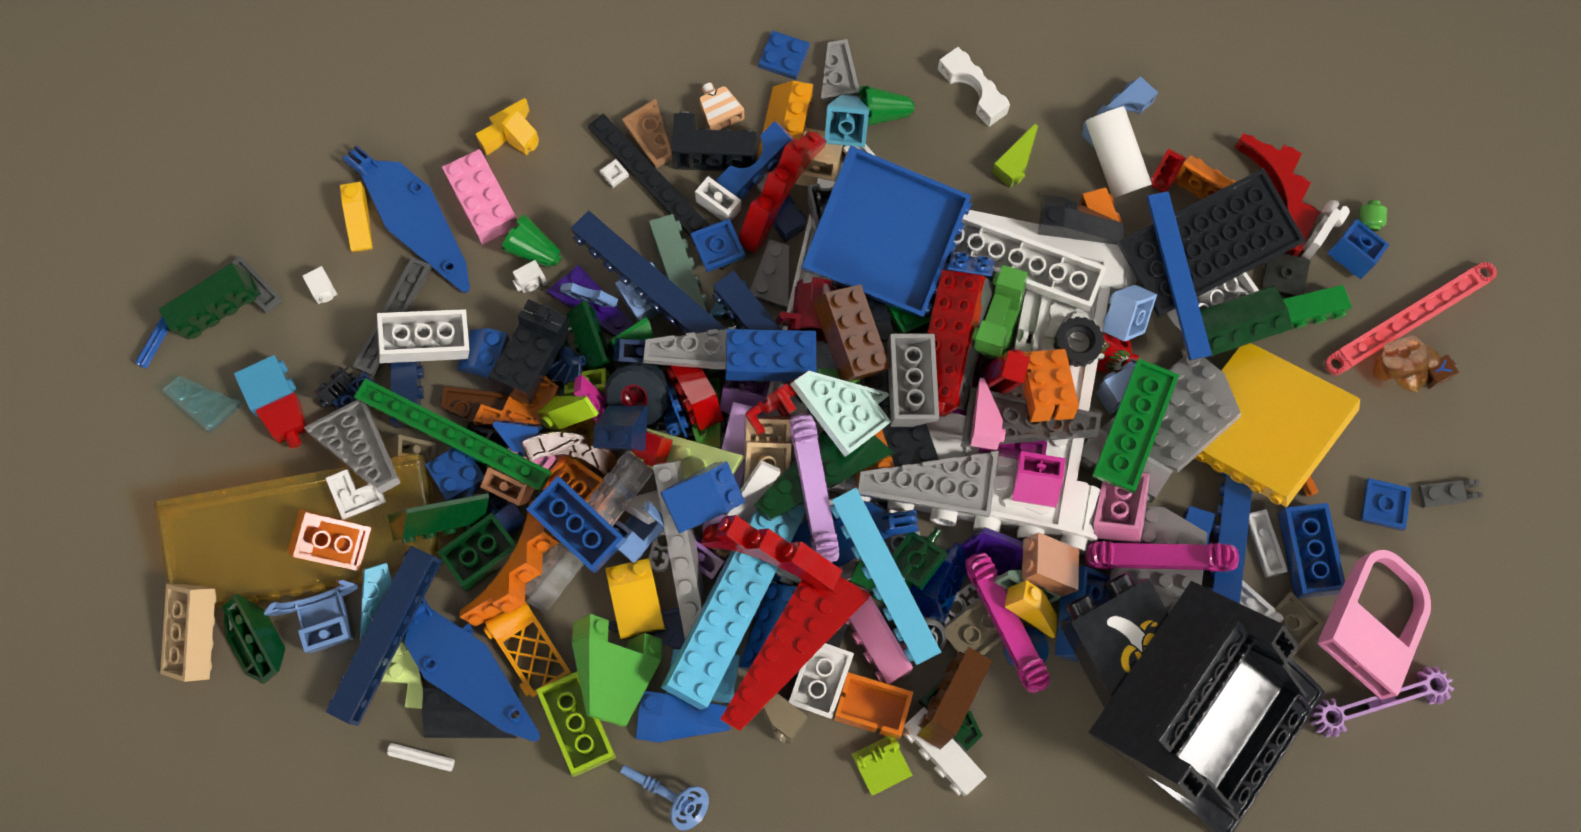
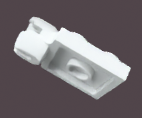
(1331, 218)

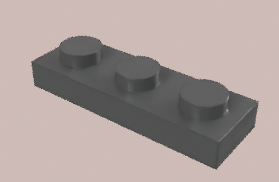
(269, 298)

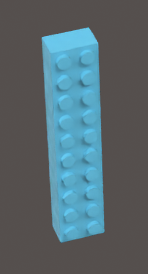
(726, 617)

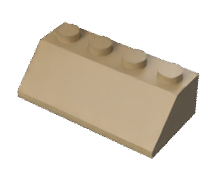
(188, 632)

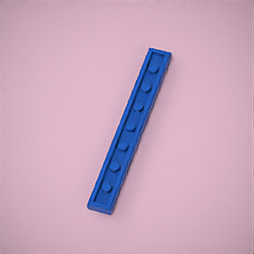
(1178, 276)

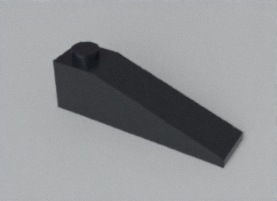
(1074, 221)

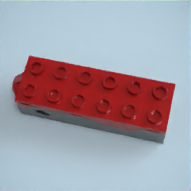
(958, 309)

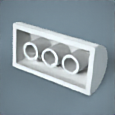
(1118, 152)

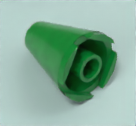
(885, 105)
(531, 244)

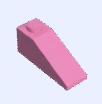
(987, 421)

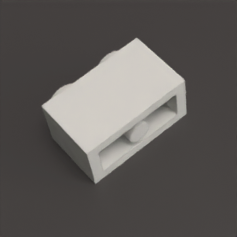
(717, 200)

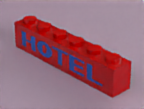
(1005, 372)

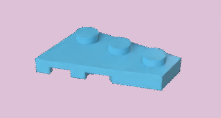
(375, 584)

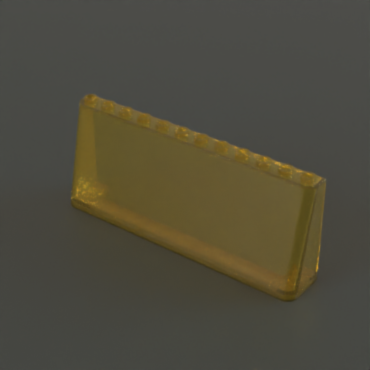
(242, 533)

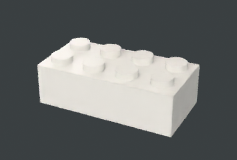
(422, 336)

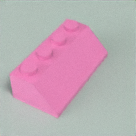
(879, 643)

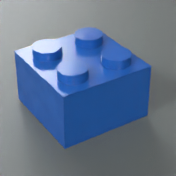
(456, 474)

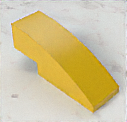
(493, 136)

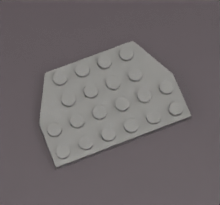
(1196, 413)
(1166, 527)

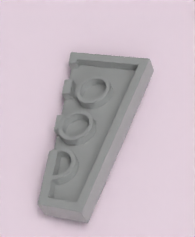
(690, 350)

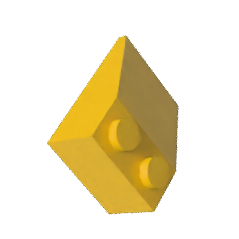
(634, 598)

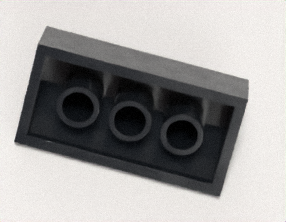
(450, 719)

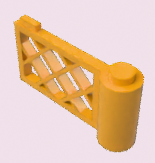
(506, 626)

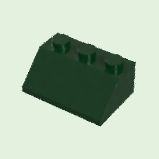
(589, 337)

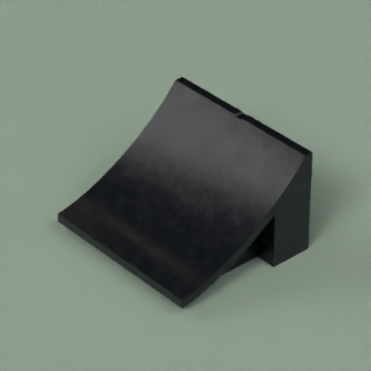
(1210, 706)

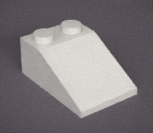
(822, 681)

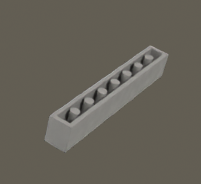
(682, 551)

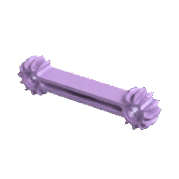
(813, 486)
(1376, 703)

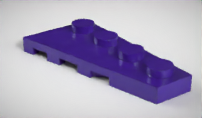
(610, 318)

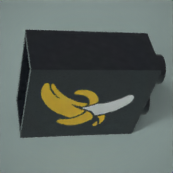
(1113, 630)

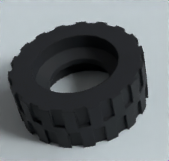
(1084, 326)

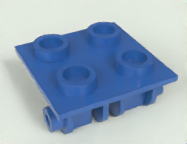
(977, 265)
(674, 415)

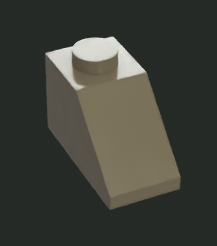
(403, 445)

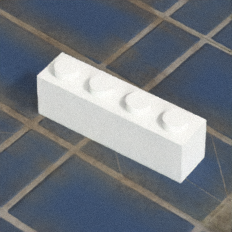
(949, 761)

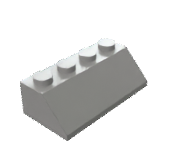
(912, 379)
(1157, 472)

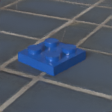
(784, 55)
(718, 245)
(1385, 504)

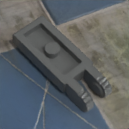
(1448, 493)

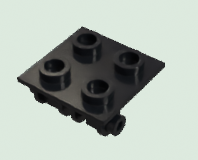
(338, 376)

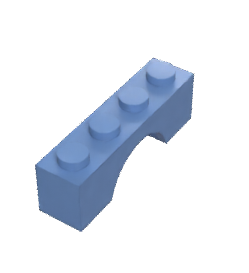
(1135, 98)

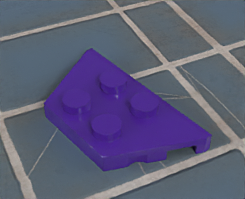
(1002, 549)

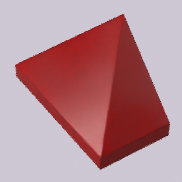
(1167, 170)

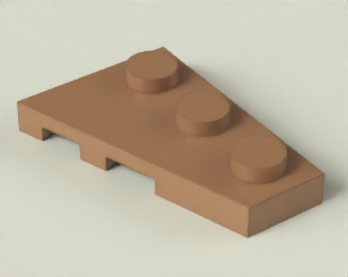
(649, 133)

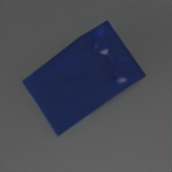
(941, 590)

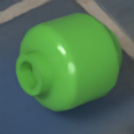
(1373, 215)

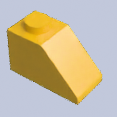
(520, 132)

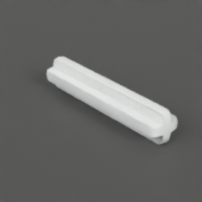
(420, 757)

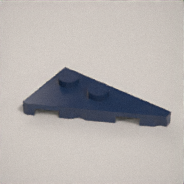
(671, 635)

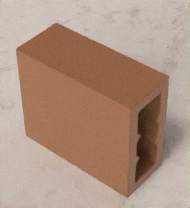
(1050, 564)

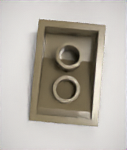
(783, 718)

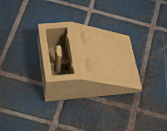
(824, 164)

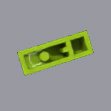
(1012, 164)
(566, 411)

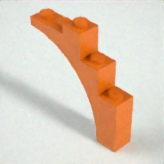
(508, 589)

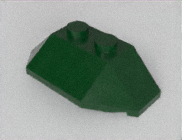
(252, 638)

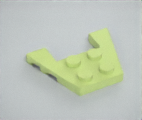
(405, 671)

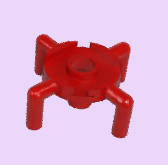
(777, 400)

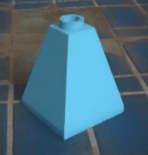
(846, 121)

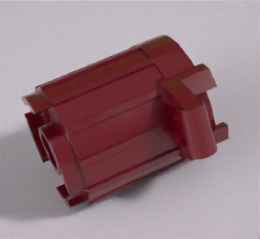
(804, 313)

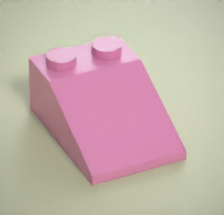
(1121, 513)

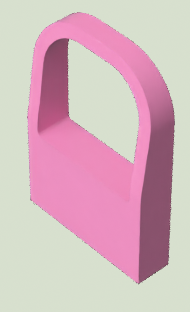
(1362, 641)

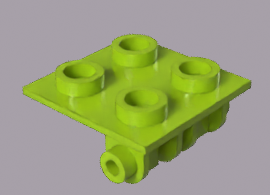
(882, 765)

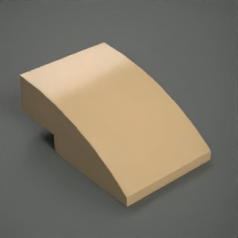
(771, 446)

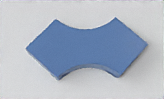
(593, 296)

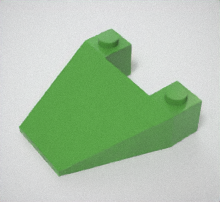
(999, 327)
(612, 675)

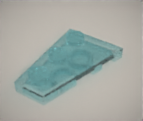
(201, 404)

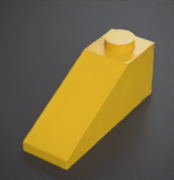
(356, 216)
(1032, 606)

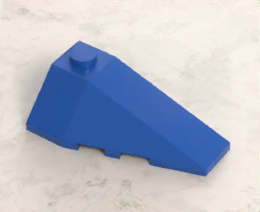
(670, 718)

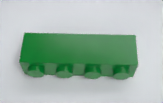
(1318, 306)

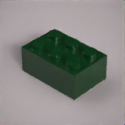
(478, 552)

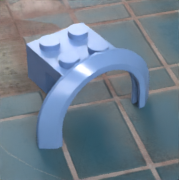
(638, 533)
(321, 617)

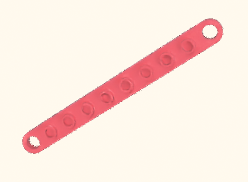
(1410, 318)

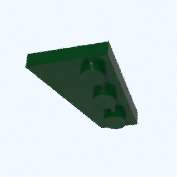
(968, 732)

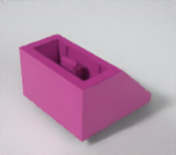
(1038, 479)

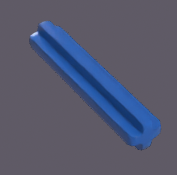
(152, 344)

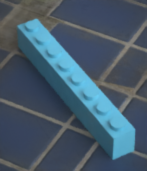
(886, 577)

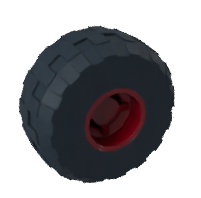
(639, 386)

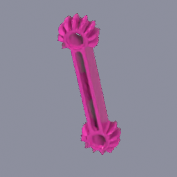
(1162, 556)
(1009, 626)

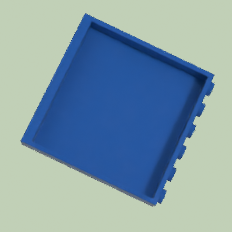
(887, 232)

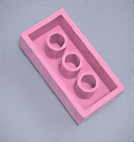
(480, 196)

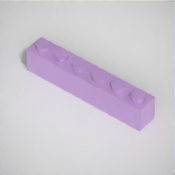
(734, 443)

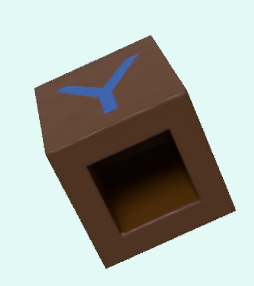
(1442, 372)

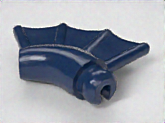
(567, 367)

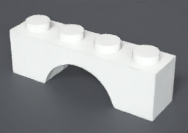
(959, 68)

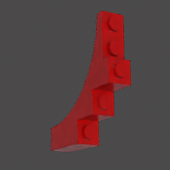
(778, 185)
(1291, 187)
(794, 557)

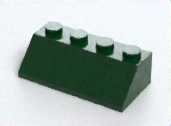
(1245, 319)
(437, 517)

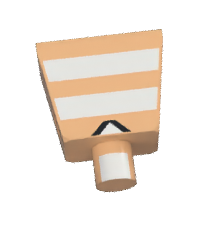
(720, 107)

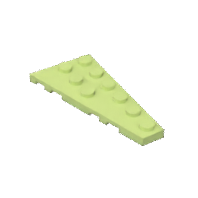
(697, 456)

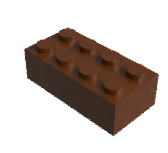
(851, 333)
(953, 697)

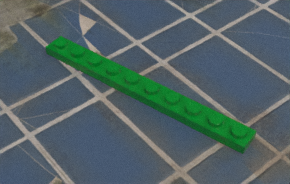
(453, 435)

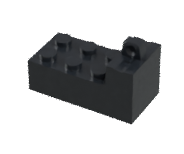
(708, 148)
(529, 352)

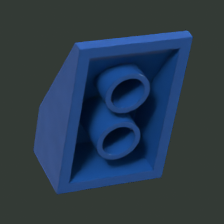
(702, 496)

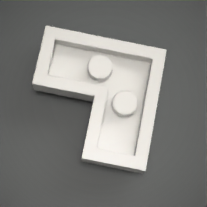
(352, 500)

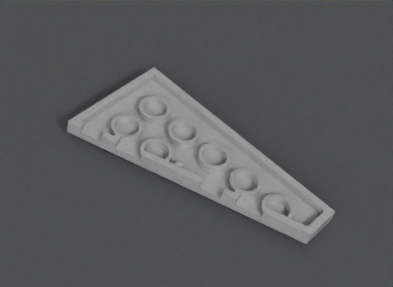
(356, 442)
(942, 484)

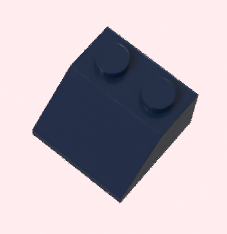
(621, 428)

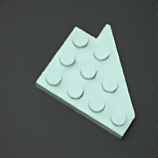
(842, 408)

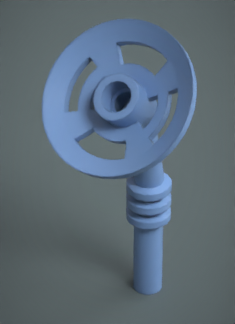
(683, 803)

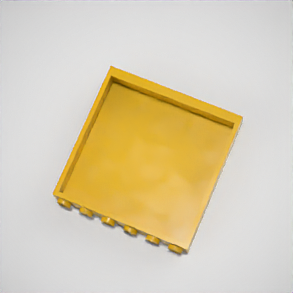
(1283, 426)

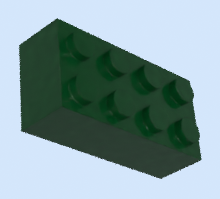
(210, 301)

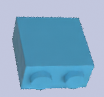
(264, 382)

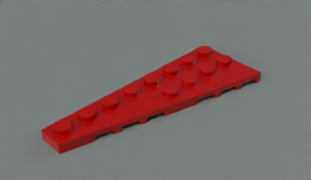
(797, 636)

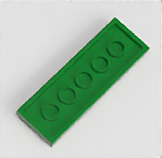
(1135, 426)

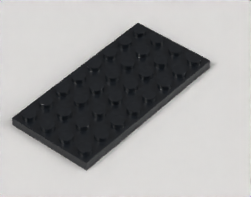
(1220, 238)

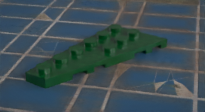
(837, 468)

